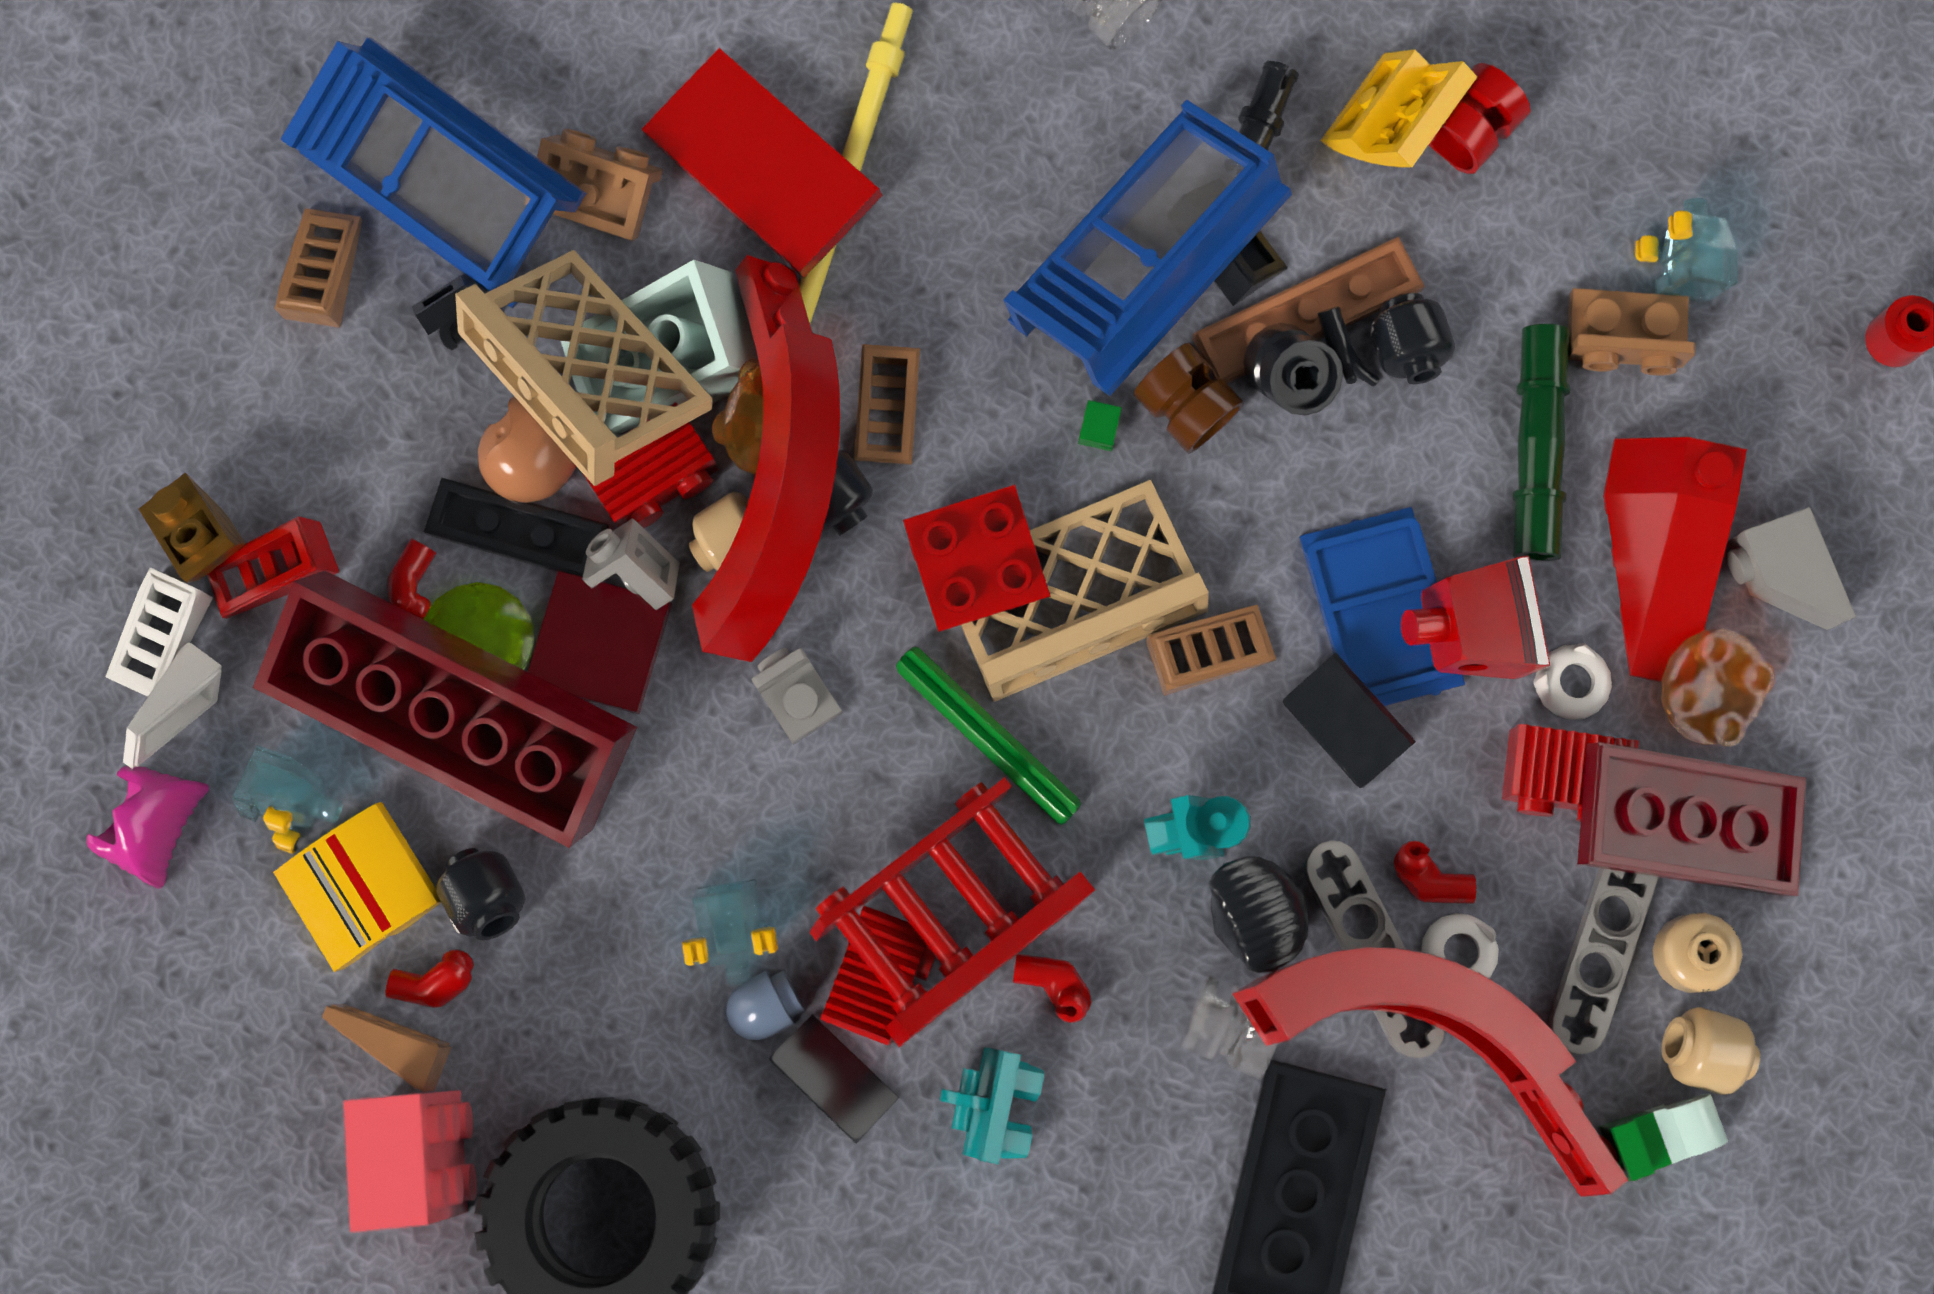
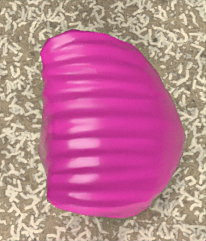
(148, 823)

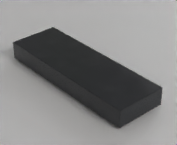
(511, 527)

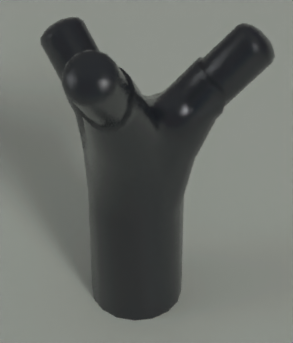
(1338, 339)

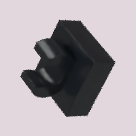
(440, 312)

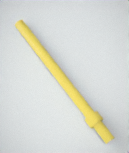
(883, 62)

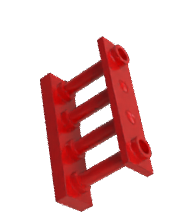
(959, 967)

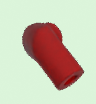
(405, 577)
(1427, 881)
(1059, 981)
(437, 985)

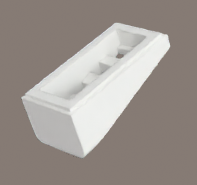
(146, 605)
(175, 702)

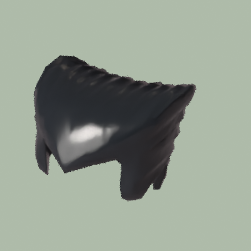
(1259, 913)

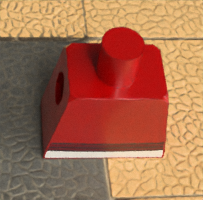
(1482, 622)

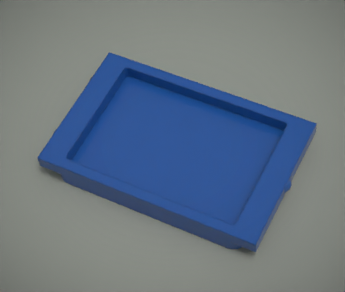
(1364, 584)

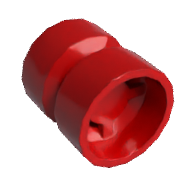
(1483, 116)

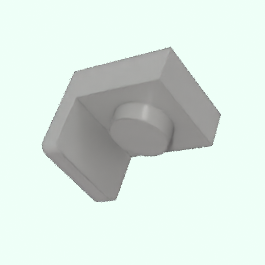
(638, 560)
(795, 693)

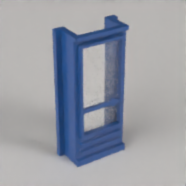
(428, 162)
(1151, 245)

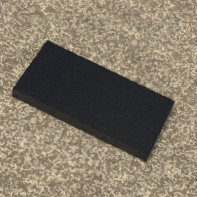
(1299, 1184)

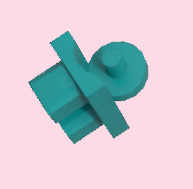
(1199, 827)
(985, 1106)

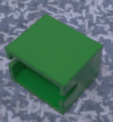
(1099, 425)

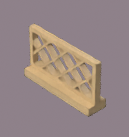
(546, 394)
(1105, 626)

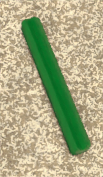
(988, 735)

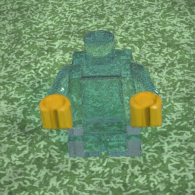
(1696, 254)
(284, 795)
(729, 929)

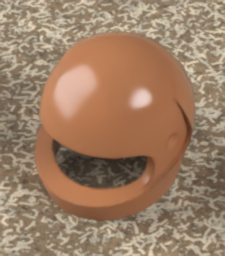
(522, 458)

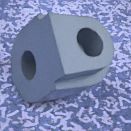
(763, 1006)

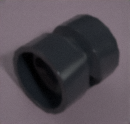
(1293, 369)

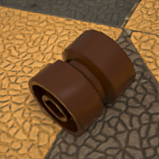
(1188, 397)

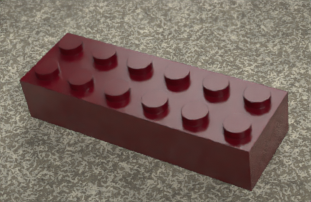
(444, 707)

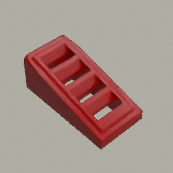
(304, 552)

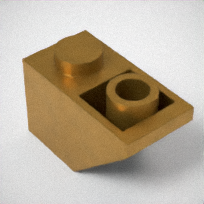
(191, 528)

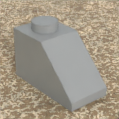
(1791, 569)

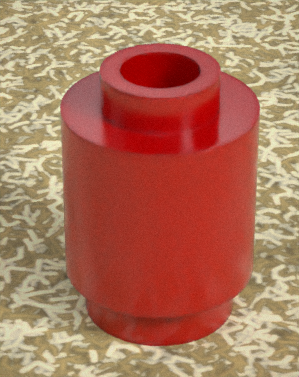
(1901, 331)

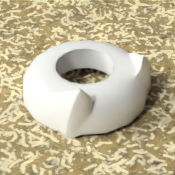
(1550, 690)
(1477, 930)

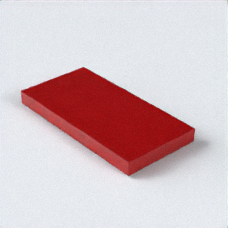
(762, 162)

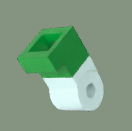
(1665, 1135)

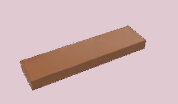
(1356, 286)

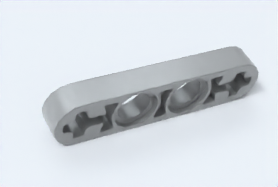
(1382, 937)
(1613, 945)

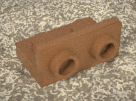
(614, 182)
(1629, 329)

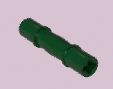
(1541, 442)

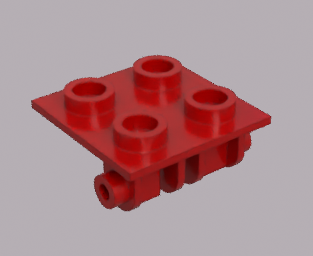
(976, 558)

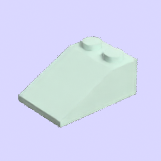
(696, 319)

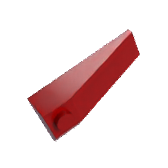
(1669, 532)

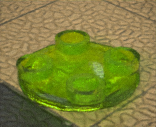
(488, 619)

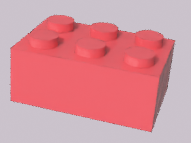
(407, 1160)

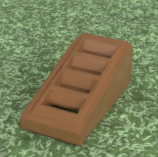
(331, 307)
(893, 356)
(1165, 664)
(401, 1049)

